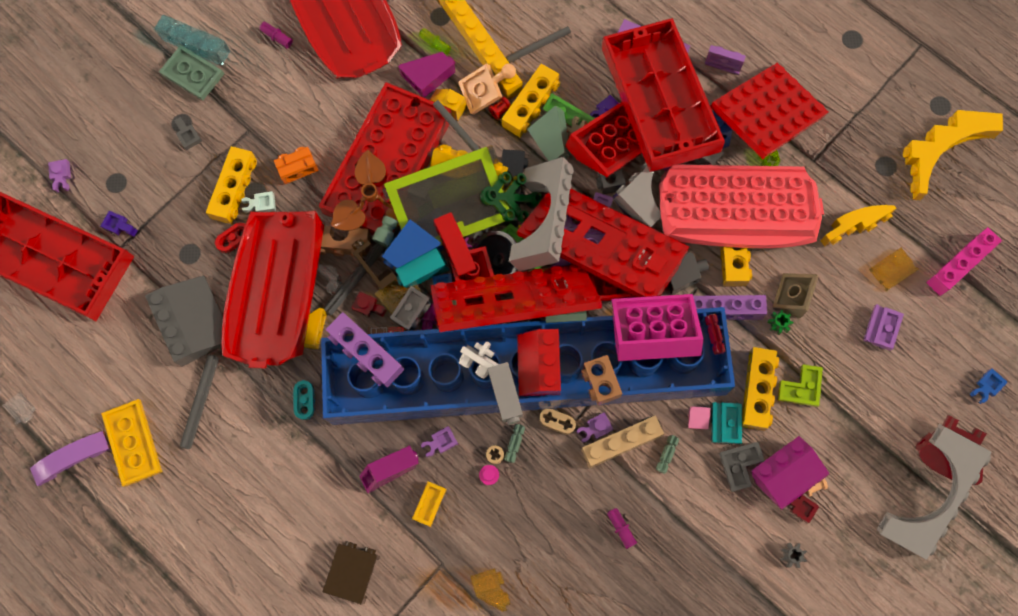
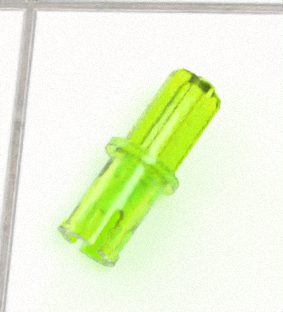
(434, 41)

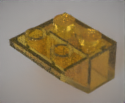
(489, 589)

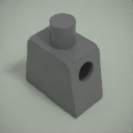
(687, 273)

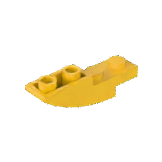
(858, 220)

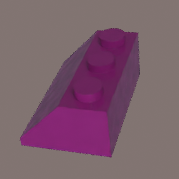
(789, 472)

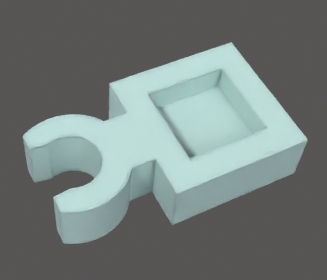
(261, 203)

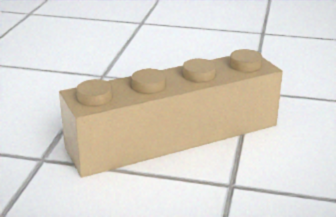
(622, 441)

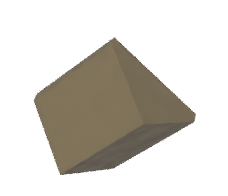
(795, 293)

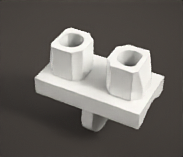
(471, 354)

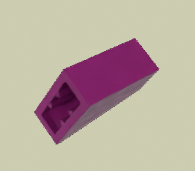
(427, 72)
(388, 468)

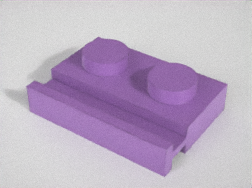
(725, 59)
(883, 327)

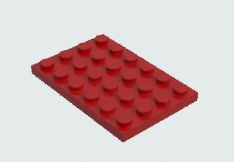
(769, 110)

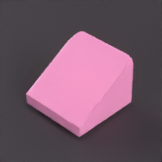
(698, 417)

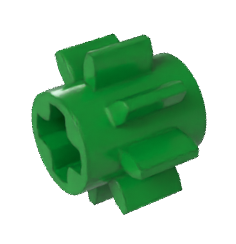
(784, 318)

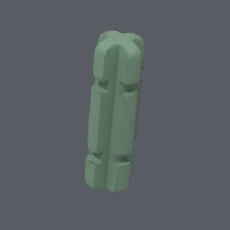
(514, 443)
(667, 454)

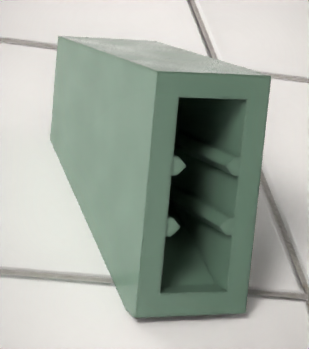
(551, 134)

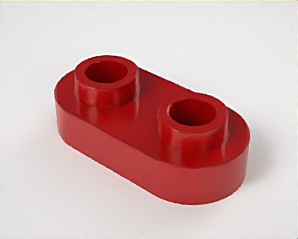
(230, 235)

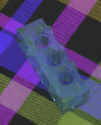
(192, 39)

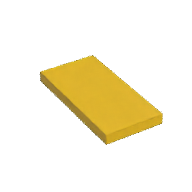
(131, 442)

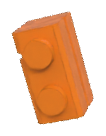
(295, 165)

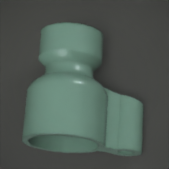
(384, 235)

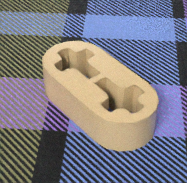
(559, 417)

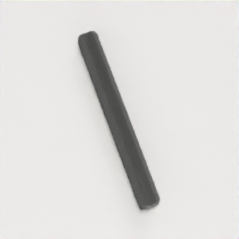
(353, 279)
(199, 402)

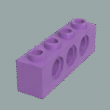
(736, 306)
(341, 328)

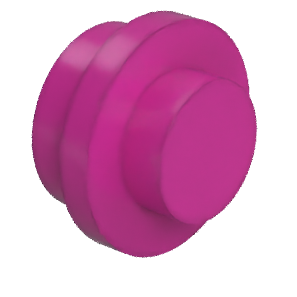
(489, 475)

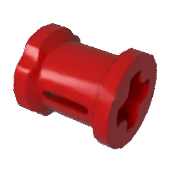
(499, 108)

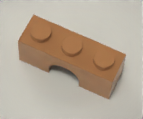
(343, 247)

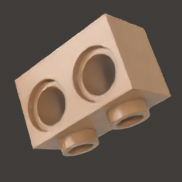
(606, 379)

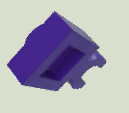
(604, 106)

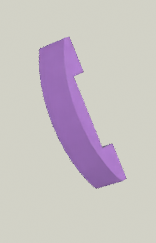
(69, 456)

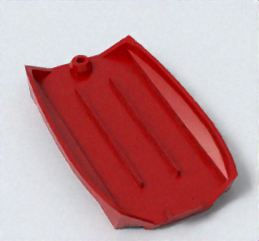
(350, 34)
(272, 288)

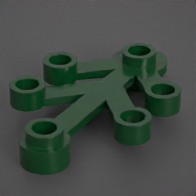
(491, 196)

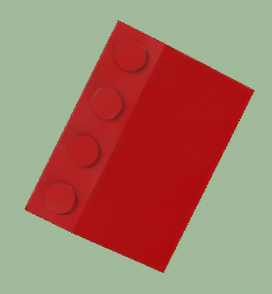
(605, 142)

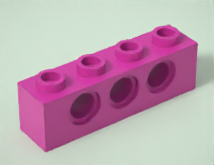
(964, 261)

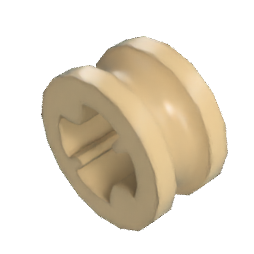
(489, 456)

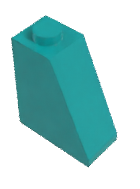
(422, 269)

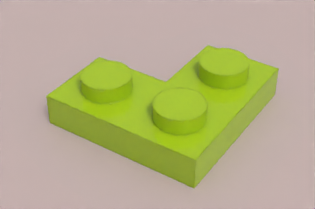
(806, 391)

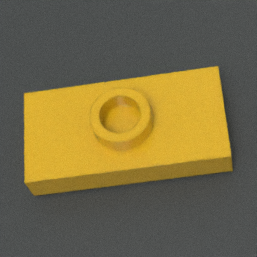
(429, 504)

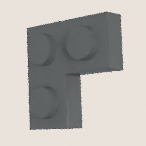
(735, 464)

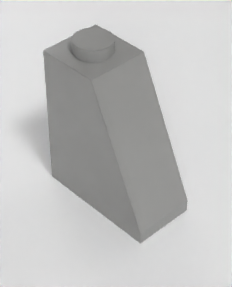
(505, 393)

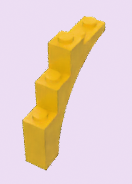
(961, 128)

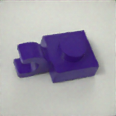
(116, 223)

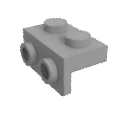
(410, 308)

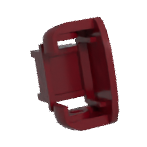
(936, 459)

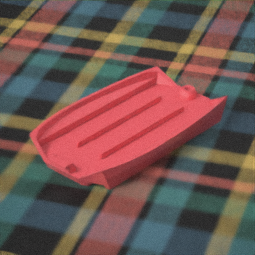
(740, 205)

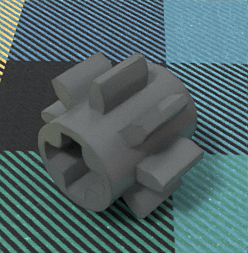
(797, 559)

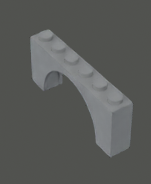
(638, 198)
(545, 243)
(923, 532)

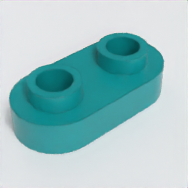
(303, 400)

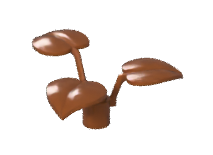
(347, 214)

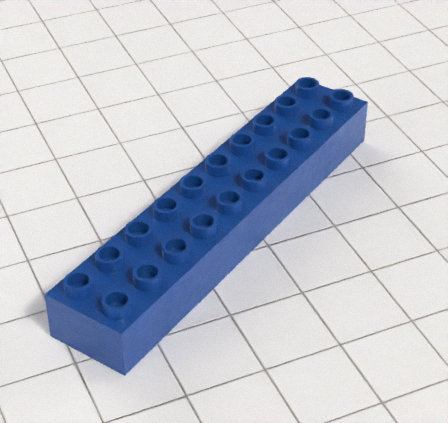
(441, 387)

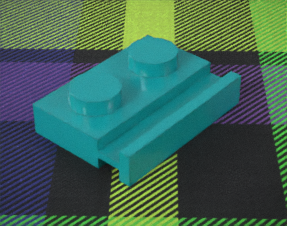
(726, 423)

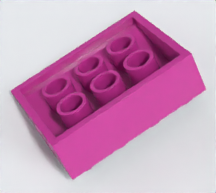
(656, 327)

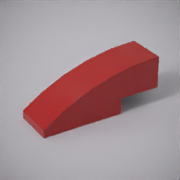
(454, 244)

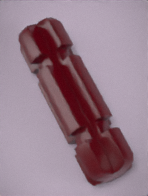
(715, 334)

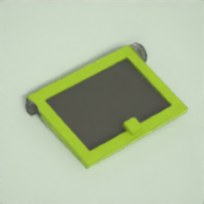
(445, 189)

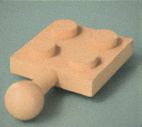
(482, 88)

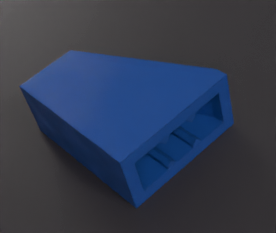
(409, 245)

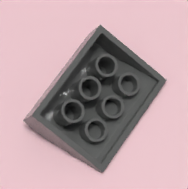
(187, 319)

